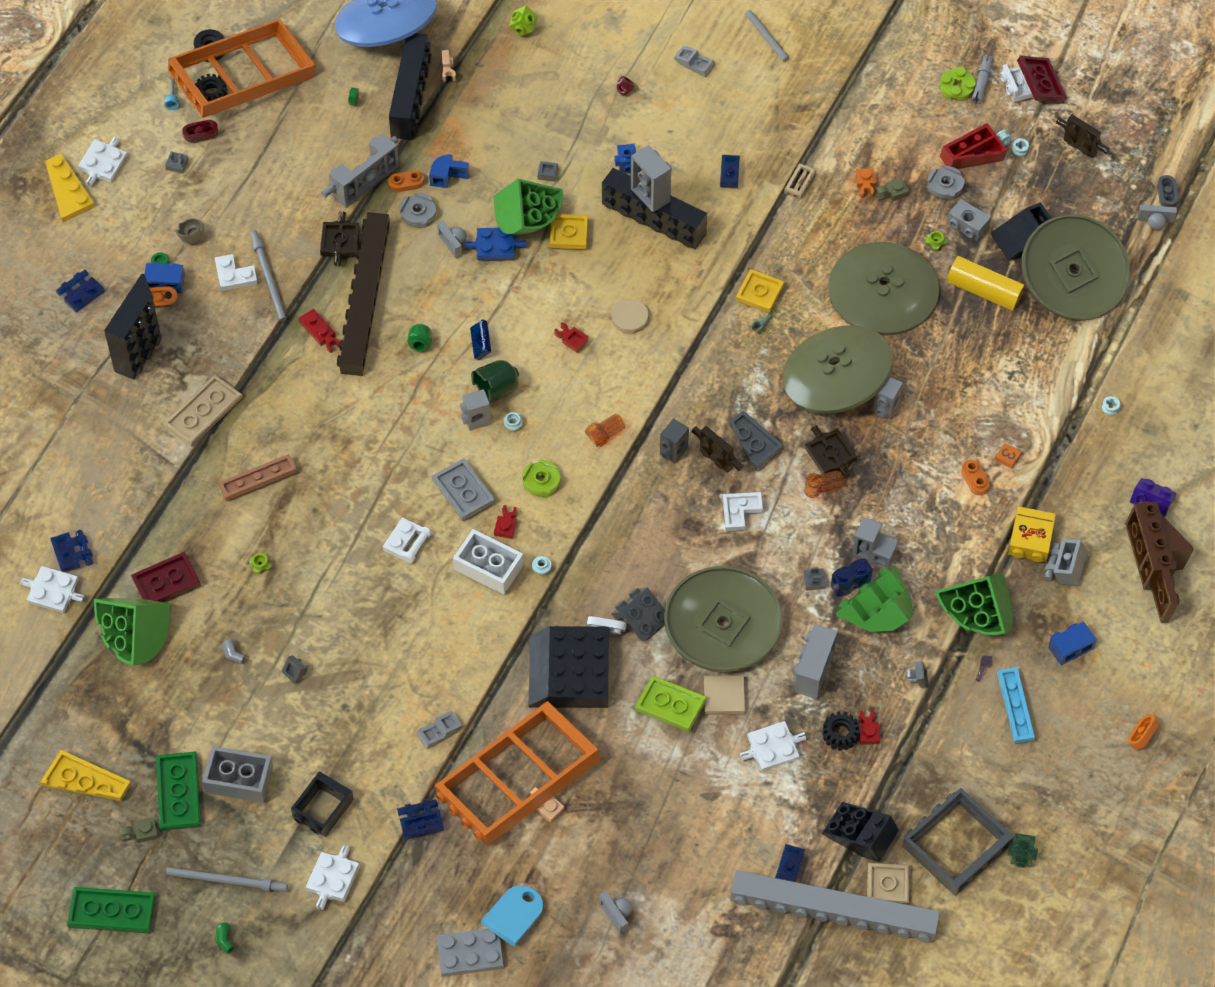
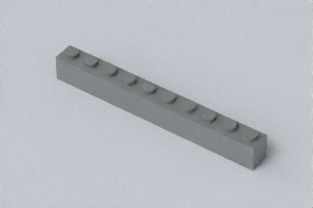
(834, 906)

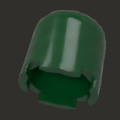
(496, 379)

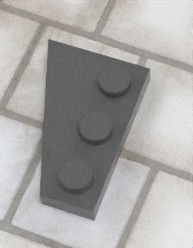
(755, 440)

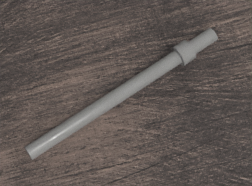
(259, 248)
(265, 884)

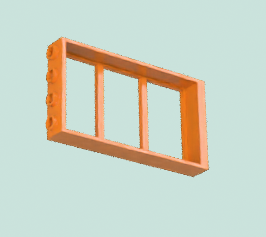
(241, 40)
(538, 798)

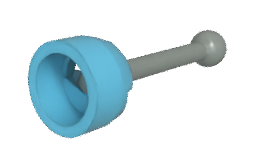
(171, 98)

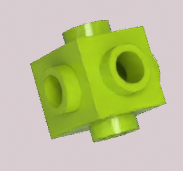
(523, 21)

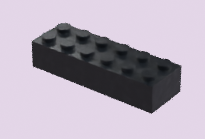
(409, 86)
(675, 220)

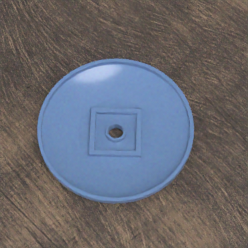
(382, 21)

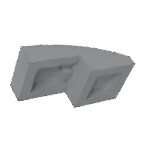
(693, 61)
(441, 729)

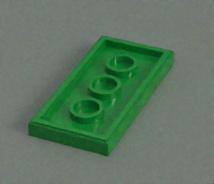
(178, 791)
(111, 910)

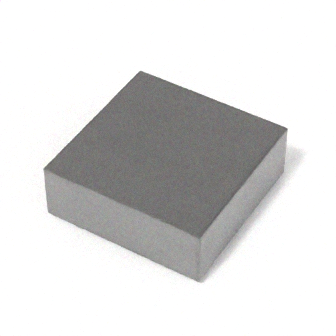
(547, 171)

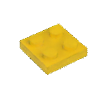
(569, 232)
(759, 291)

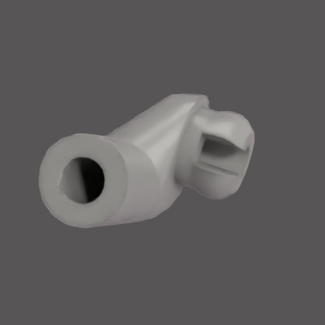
(230, 653)

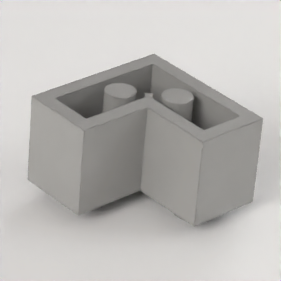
(872, 545)

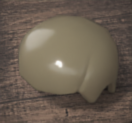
(190, 230)

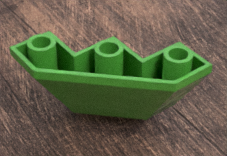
(879, 605)

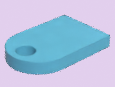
(513, 915)

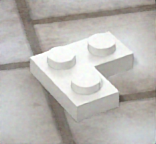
(231, 277)
(737, 505)

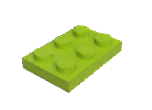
(670, 703)

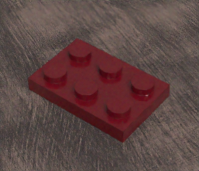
(1041, 79)
(166, 579)

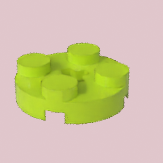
(960, 76)
(541, 488)

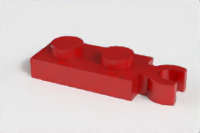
(319, 329)

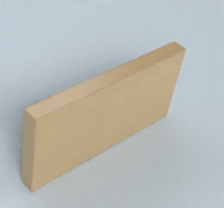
(202, 410)

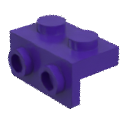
(1149, 491)

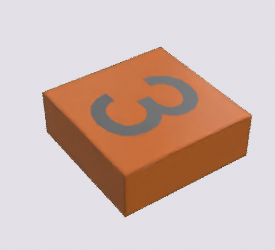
(1008, 455)

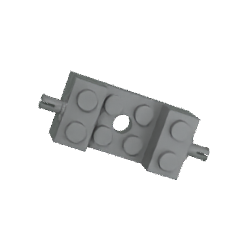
(349, 185)

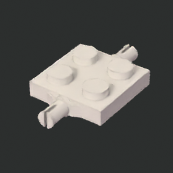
(102, 161)
(52, 589)
(773, 746)
(332, 877)

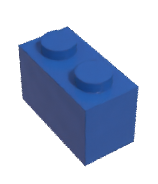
(165, 275)
(1072, 643)

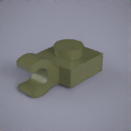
(894, 189)
(142, 830)

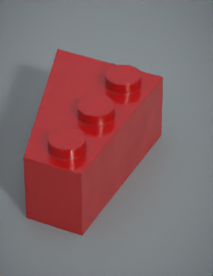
(974, 149)

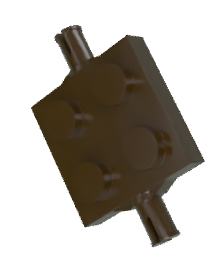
(1082, 136)
(339, 239)
(717, 449)
(830, 451)

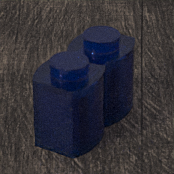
(853, 577)

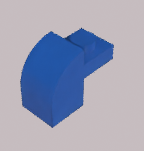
(444, 168)

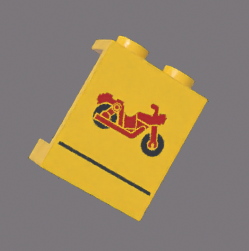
(1031, 534)

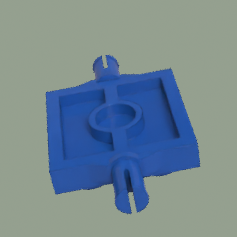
(494, 244)

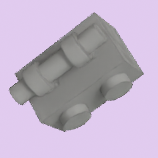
(1066, 562)

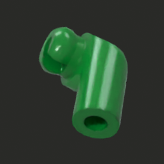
(221, 937)

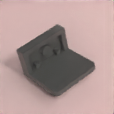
(641, 612)

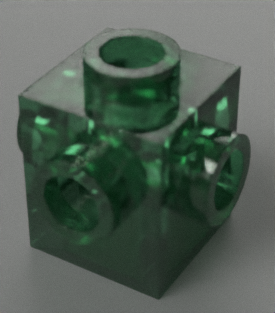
(1022, 850)

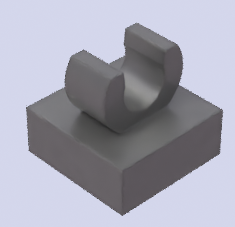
(176, 162)
(814, 579)
(294, 669)
(919, 675)

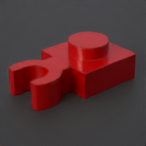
(571, 338)
(506, 524)
(868, 731)

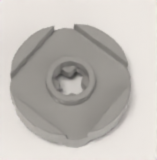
(945, 191)
(418, 219)

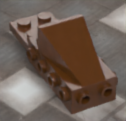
(1158, 554)

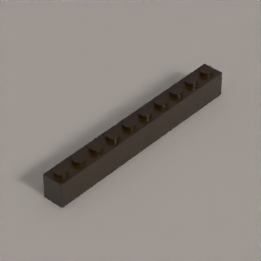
(364, 294)

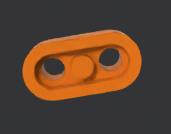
(408, 181)
(159, 295)
(973, 476)
(1143, 732)

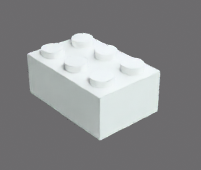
(488, 561)

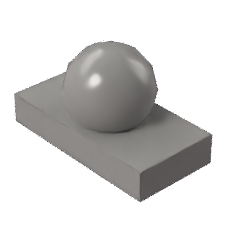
(1157, 215)
(452, 238)
(616, 911)

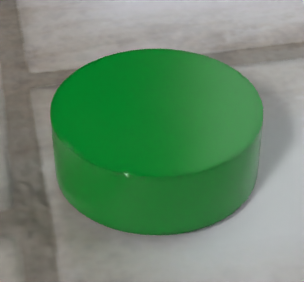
(353, 96)
(161, 258)

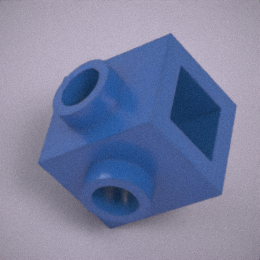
(623, 157)

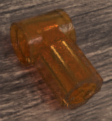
(601, 432)
(822, 483)

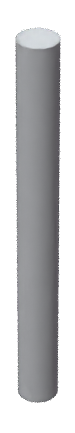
(767, 36)

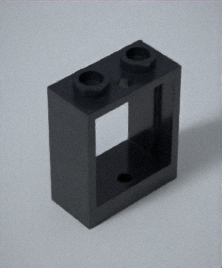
(330, 786)

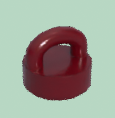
(626, 83)

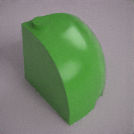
(526, 206)
(979, 605)
(133, 627)

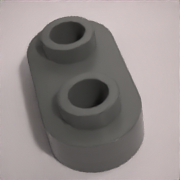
(1167, 195)

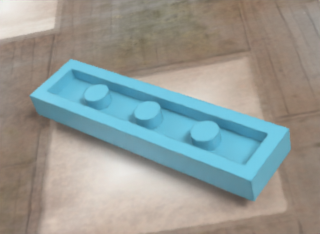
(1015, 705)

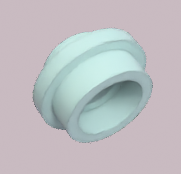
(513, 417)
(541, 570)

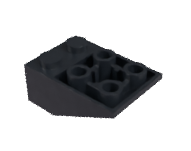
(1015, 232)
(861, 830)

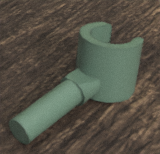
(757, 323)

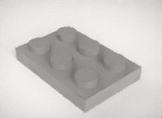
(463, 489)
(469, 952)

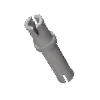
(984, 73)

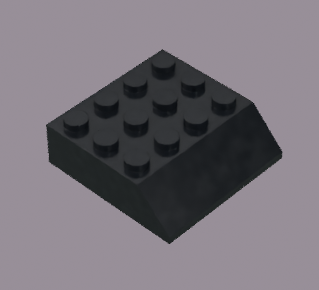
(133, 331)
(569, 667)

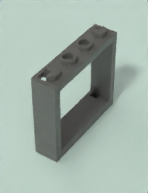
(978, 866)

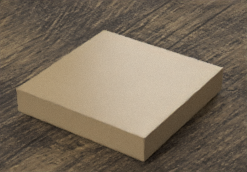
(724, 694)
(888, 882)

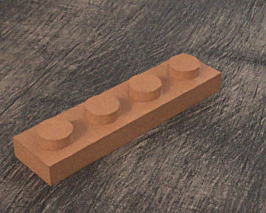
(257, 477)

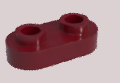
(200, 130)

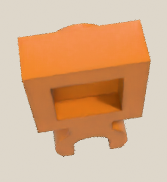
(866, 181)

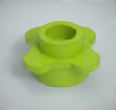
(936, 235)
(260, 558)

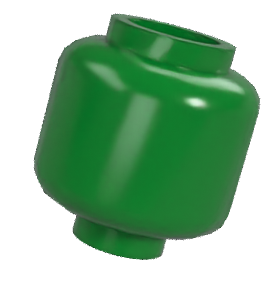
(419, 337)

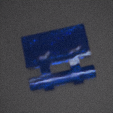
(83, 294)
(65, 552)
(422, 823)

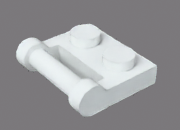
(401, 538)

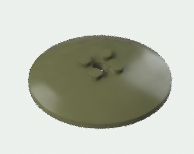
(1091, 249)
(890, 308)
(828, 388)
(727, 595)

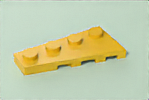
(68, 190)
(82, 777)

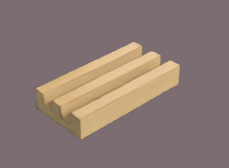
(788, 189)

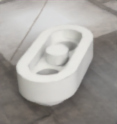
(615, 626)

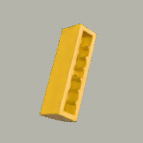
(985, 283)

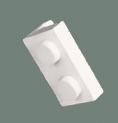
(1015, 83)

